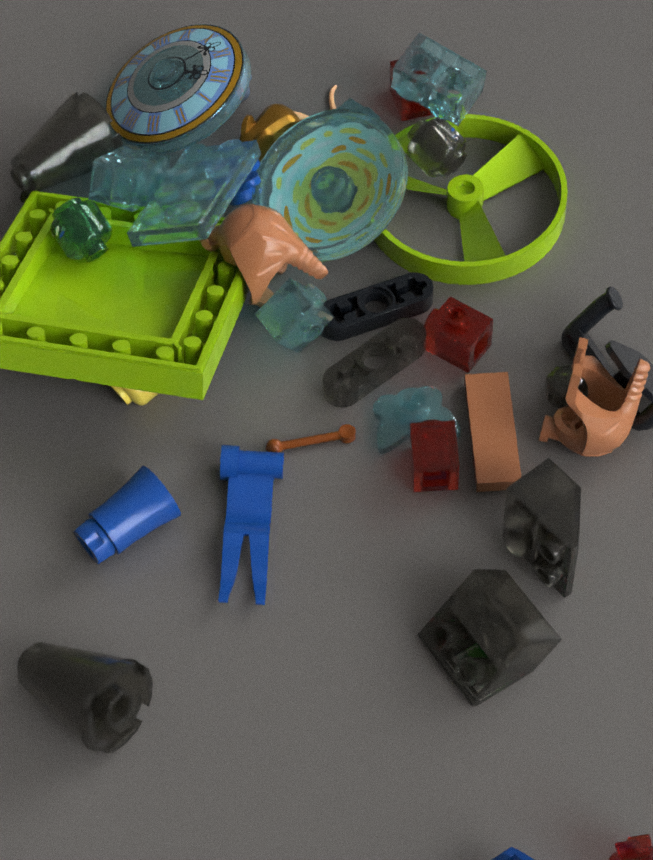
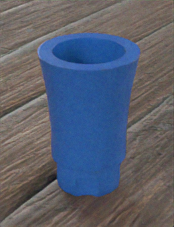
(127, 516)

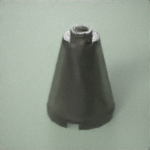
(65, 145)
(88, 691)

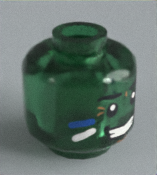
(81, 229)

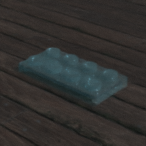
(195, 193)

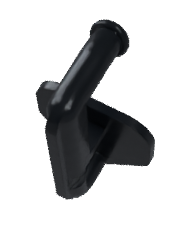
(623, 356)

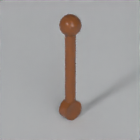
(346, 434)

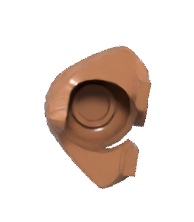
(260, 246)
(604, 417)

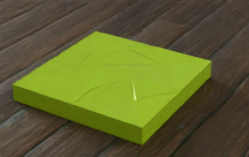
(125, 320)

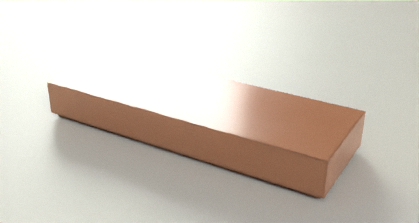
(492, 431)

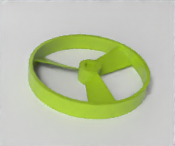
(482, 252)

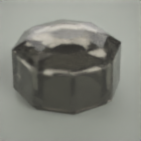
(557, 385)

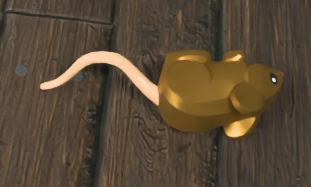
(273, 123)

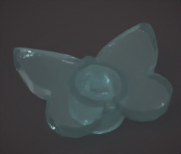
(407, 407)

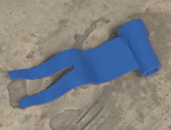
(247, 514)

